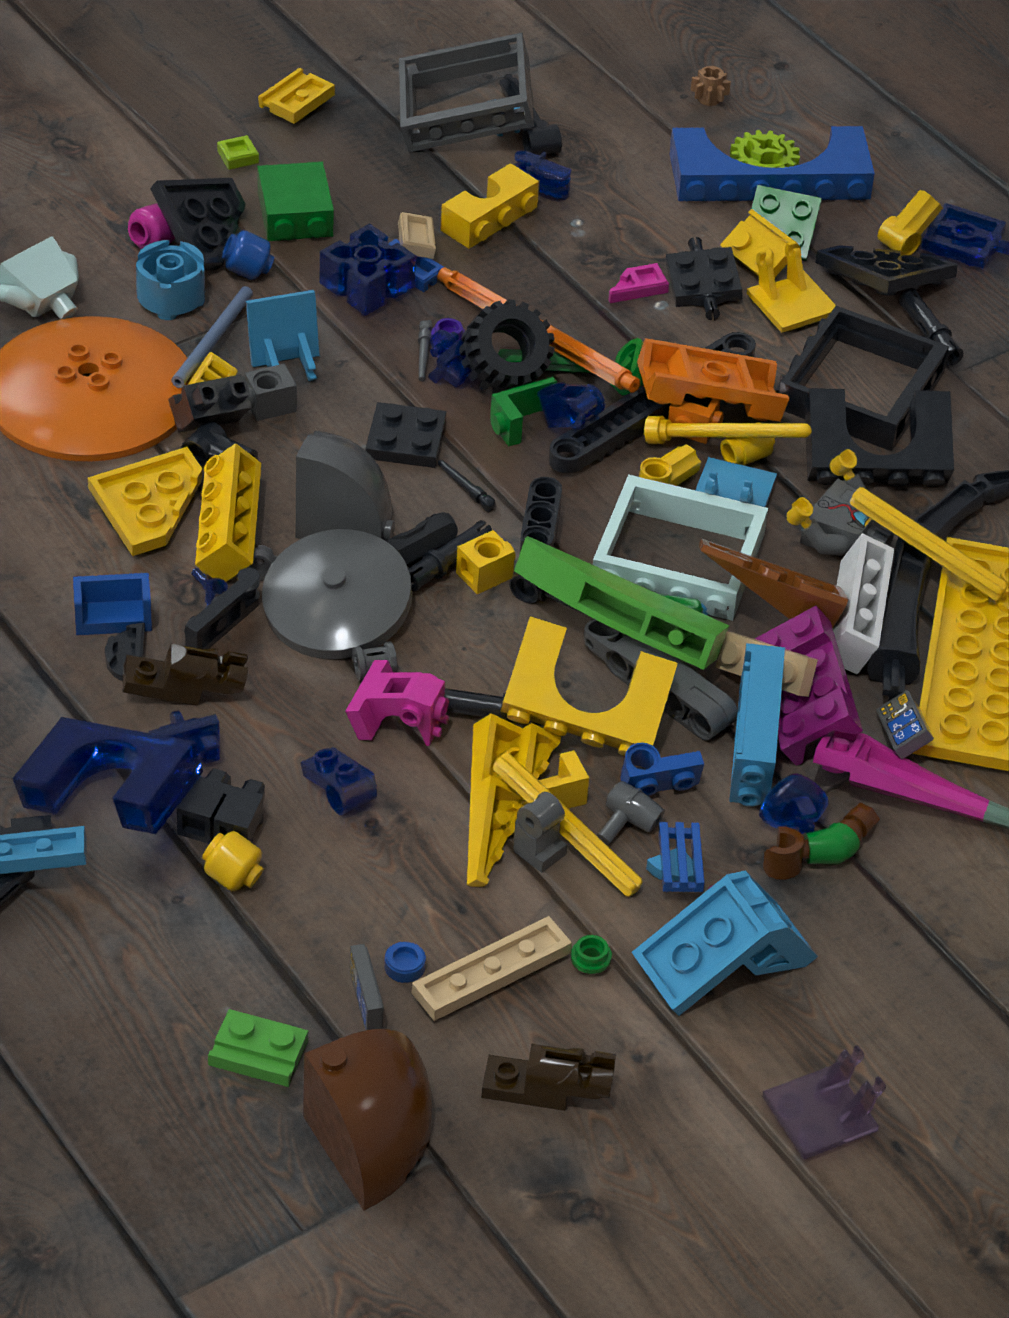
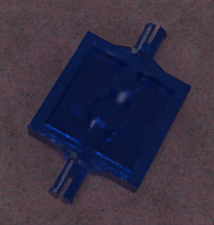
(965, 236)

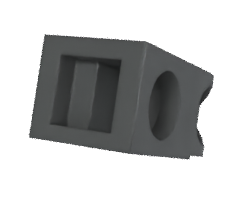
(538, 832)

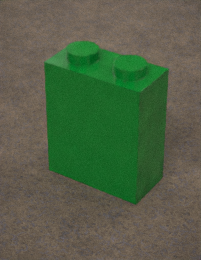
(295, 201)

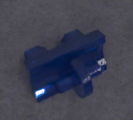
(449, 364)
(202, 731)

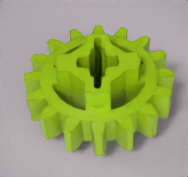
(765, 150)

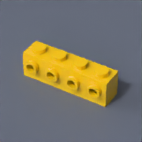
(228, 513)

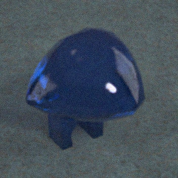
(794, 804)

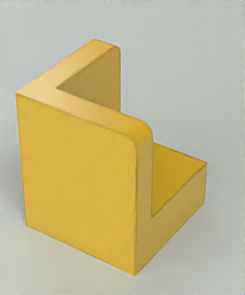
(571, 782)

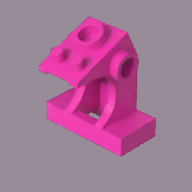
(410, 695)

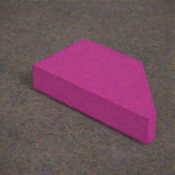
(639, 283)

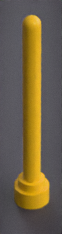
(659, 430)

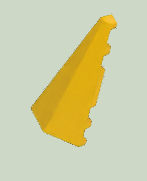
(491, 799)

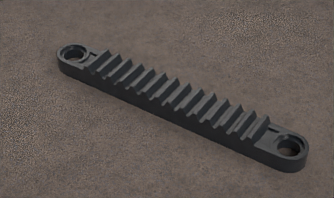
(624, 419)

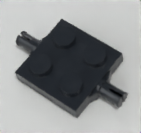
(703, 277)

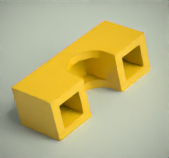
(474, 219)

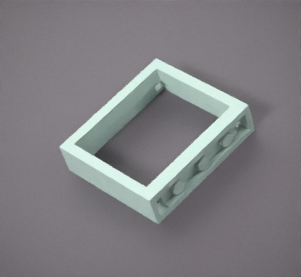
(688, 509)

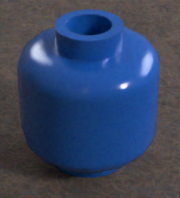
(247, 255)

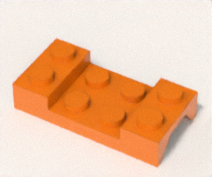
(680, 369)

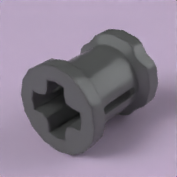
(364, 658)

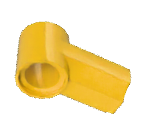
(905, 230)
(672, 467)

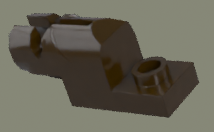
(185, 674)
(549, 1077)

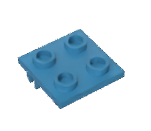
(284, 330)
(736, 482)

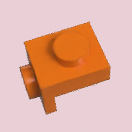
(695, 413)

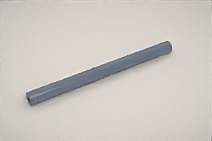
(211, 337)

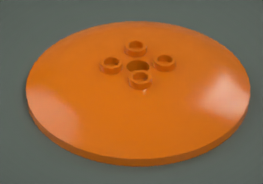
(96, 416)

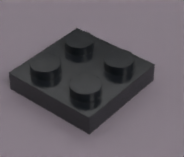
(406, 434)

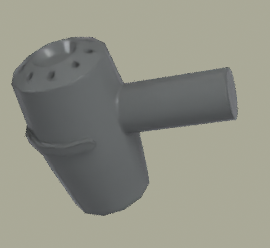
(632, 807)

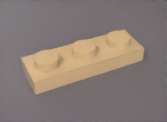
(797, 668)

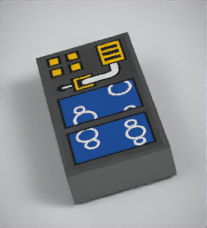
(904, 724)
(366, 987)

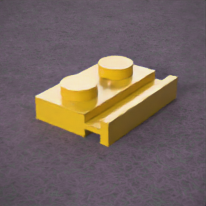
(296, 95)
(756, 236)

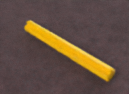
(928, 543)
(571, 828)

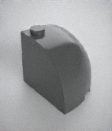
(340, 488)

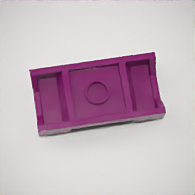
(830, 697)

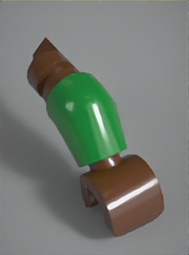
(823, 846)

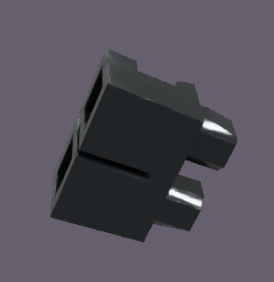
(212, 400)
(218, 807)

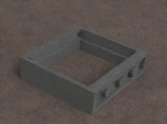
(471, 120)

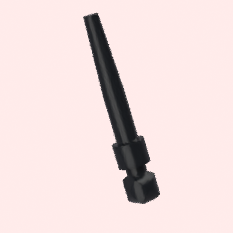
(475, 492)

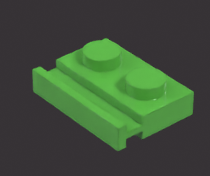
(258, 1047)

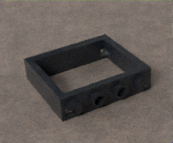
(877, 338)

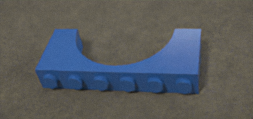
(710, 175)

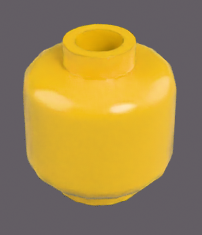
(233, 861)

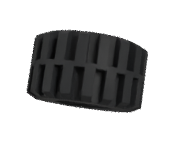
(524, 328)

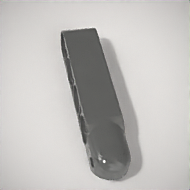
(691, 698)

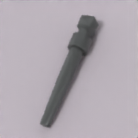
(424, 340)

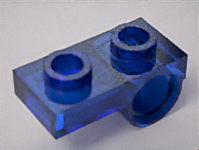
(342, 778)

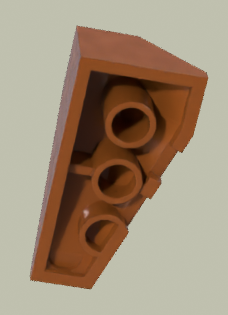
(779, 586)

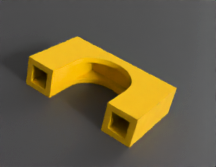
(535, 697)

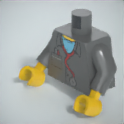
(832, 522)

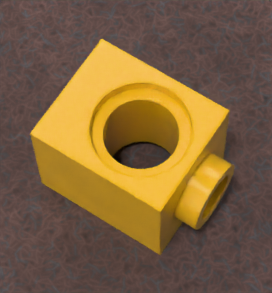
(485, 562)

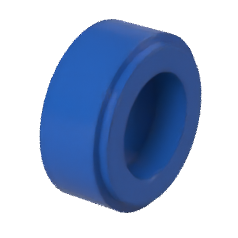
(405, 962)

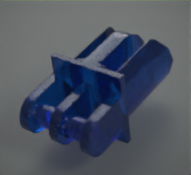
(552, 177)

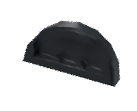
(124, 643)

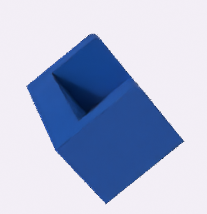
(111, 603)

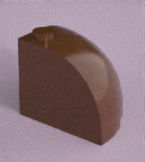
(369, 1109)

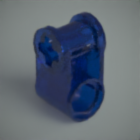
(570, 404)

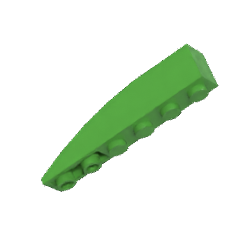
(623, 604)

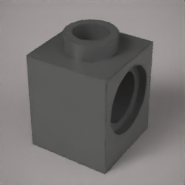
(271, 392)

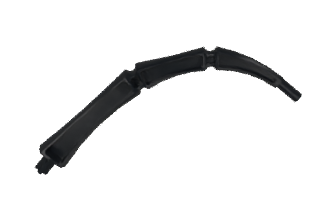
(898, 655)

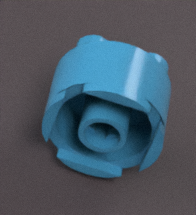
(170, 278)

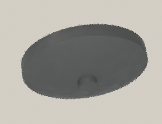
(337, 593)

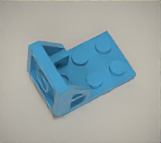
(717, 934)

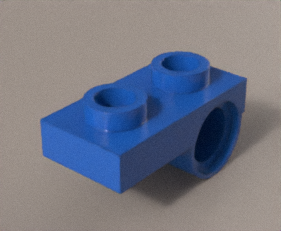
(660, 773)

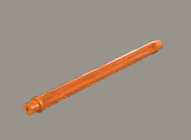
(563, 343)

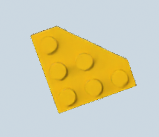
(148, 497)

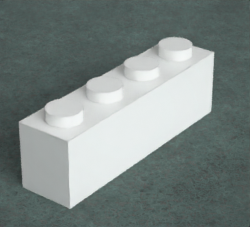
(865, 581)

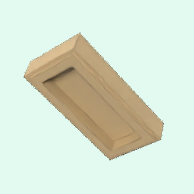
(417, 234)

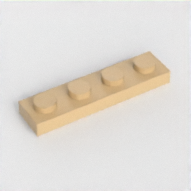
(491, 968)

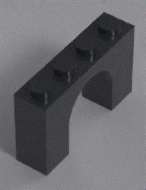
(925, 460)

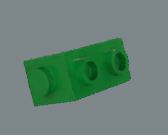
(510, 407)

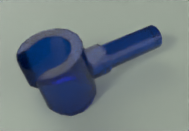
(211, 586)

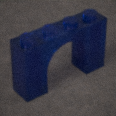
(78, 749)

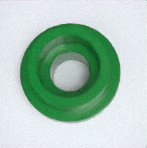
(591, 954)

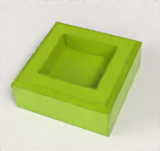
(238, 152)

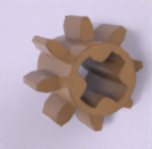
(710, 85)

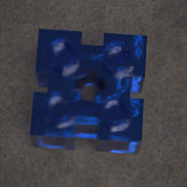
(367, 269)

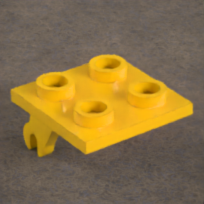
(791, 300)

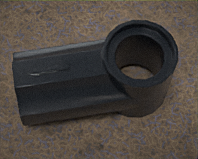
(209, 441)

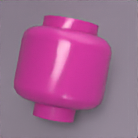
(149, 226)

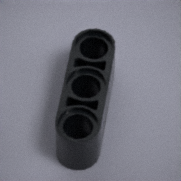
(542, 511)

